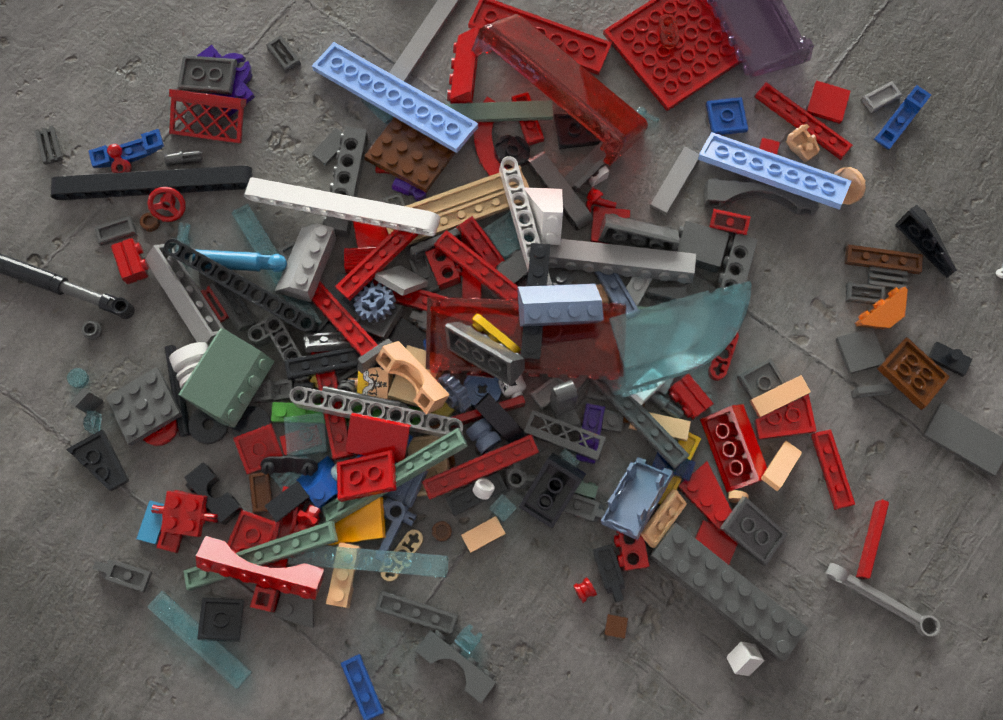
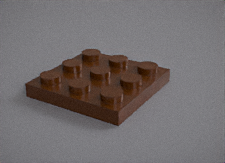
(913, 373)

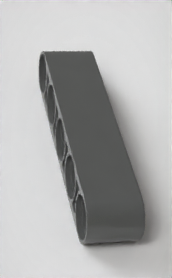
(551, 178)

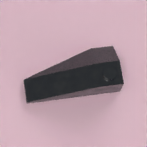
(922, 233)

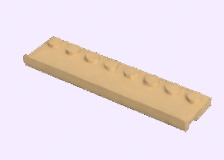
(474, 199)

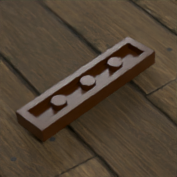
(883, 258)

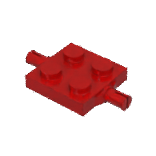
(184, 513)

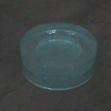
(78, 378)

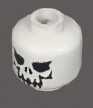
(514, 390)

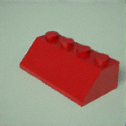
(464, 69)
(734, 447)

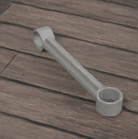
(842, 576)

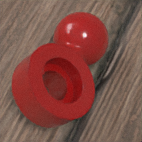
(115, 152)

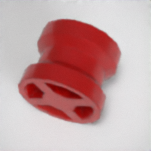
(584, 590)

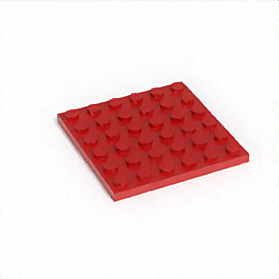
(677, 72)

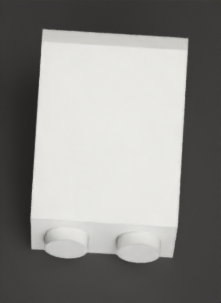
(547, 213)

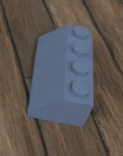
(559, 305)

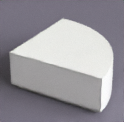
(603, 175)

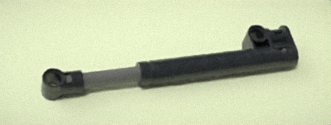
(60, 285)

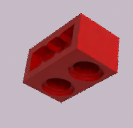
(441, 267)
(638, 548)

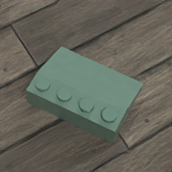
(226, 378)

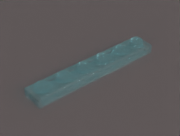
(187, 629)

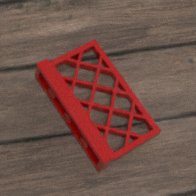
(212, 101)

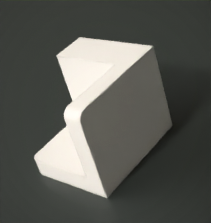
(745, 658)

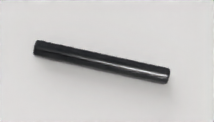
(182, 422)

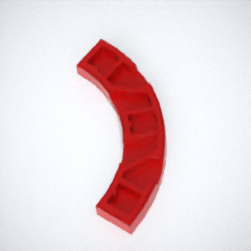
(484, 146)

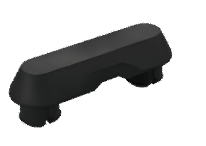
(285, 464)

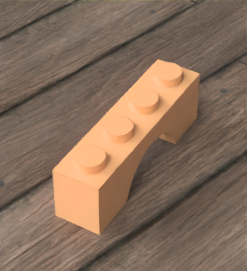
(397, 360)

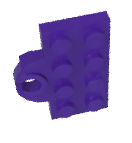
(242, 76)

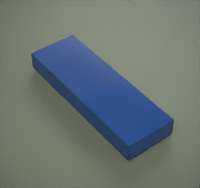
(362, 687)

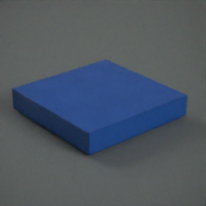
(727, 116)

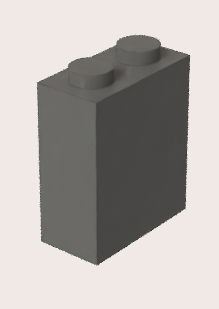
(705, 243)

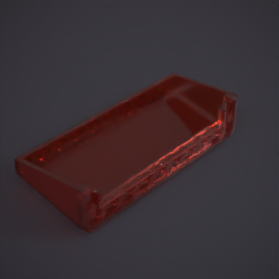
(564, 83)
(565, 348)

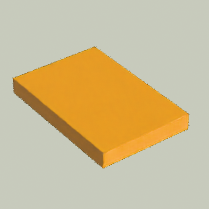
(363, 524)

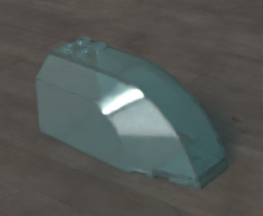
(676, 336)

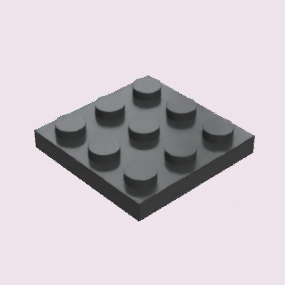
(144, 406)

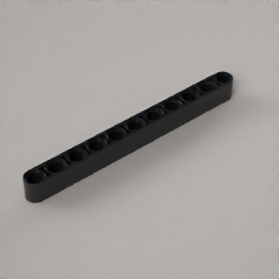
(145, 182)

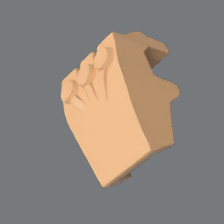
(803, 143)

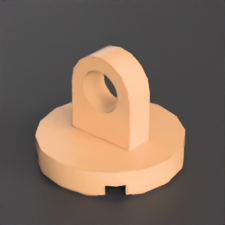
(857, 186)

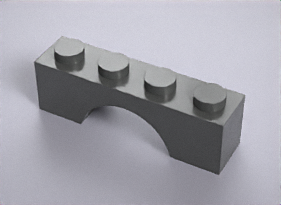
(477, 681)

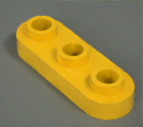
(482, 324)

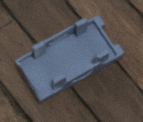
(636, 498)

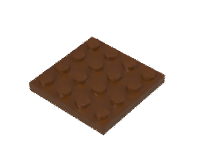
(409, 155)

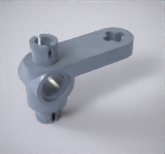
(397, 522)

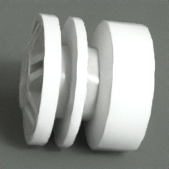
(186, 359)

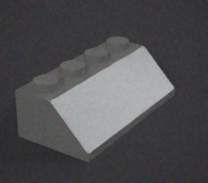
(307, 262)

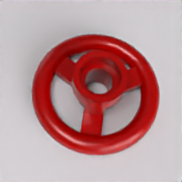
(168, 197)

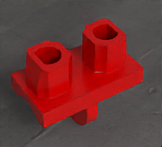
(308, 518)

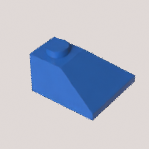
(321, 485)

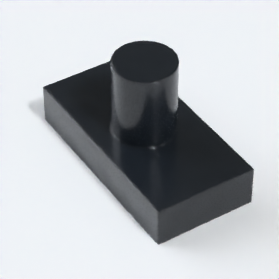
(950, 358)

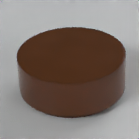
(149, 222)
(441, 531)

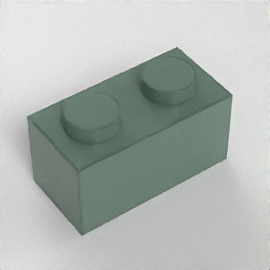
(587, 490)

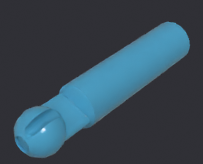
(245, 260)

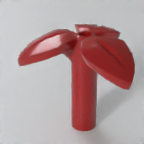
(594, 197)

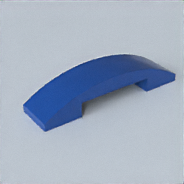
(902, 117)
(132, 151)

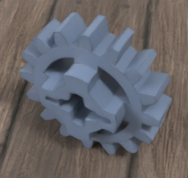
(374, 302)
(458, 393)

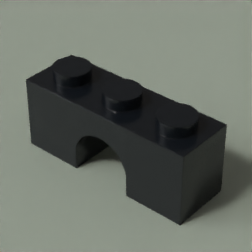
(201, 481)

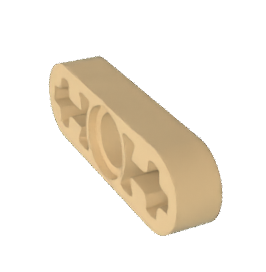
(415, 546)

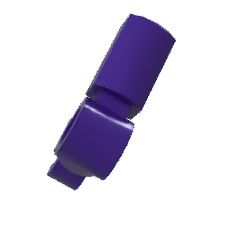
(407, 189)

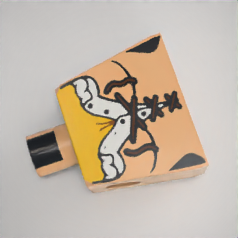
(373, 382)

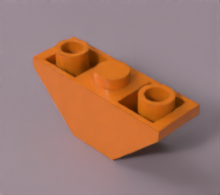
(886, 311)

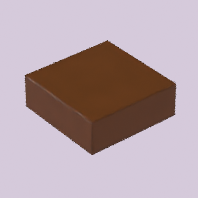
(616, 626)

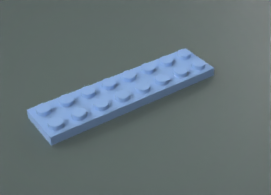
(775, 170)

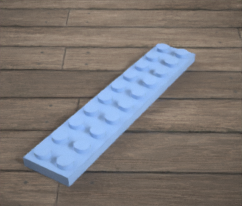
(395, 97)

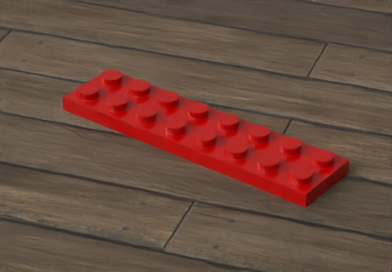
(580, 46)

